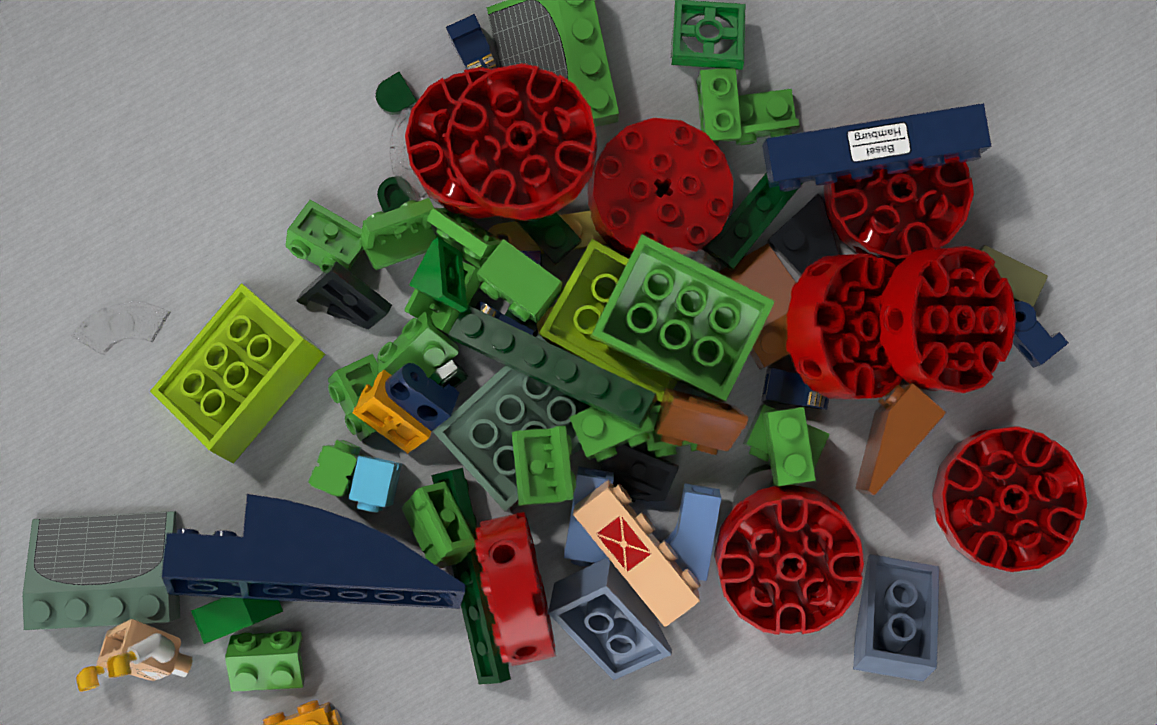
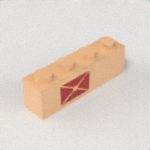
(637, 552)

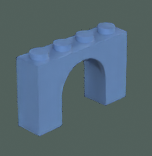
(690, 539)

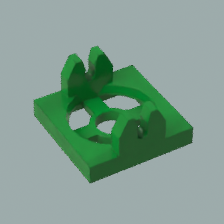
(730, 12)

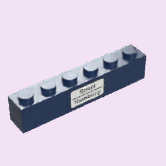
(876, 146)

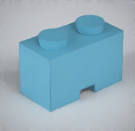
(375, 483)

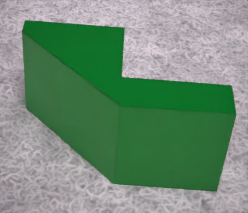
(232, 615)

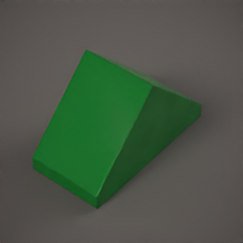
(442, 275)

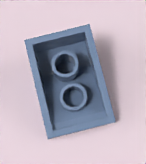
(608, 619)
(898, 619)

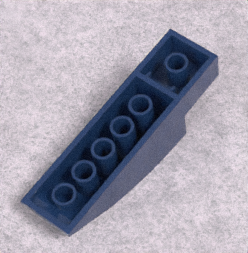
(304, 556)

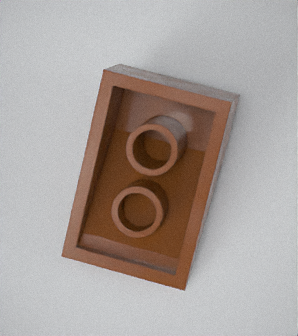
(768, 276)
(700, 421)
(895, 432)

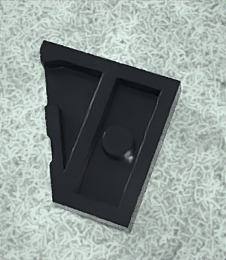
(805, 237)
(346, 297)
(641, 473)

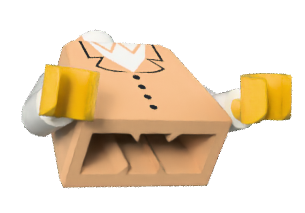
(136, 651)

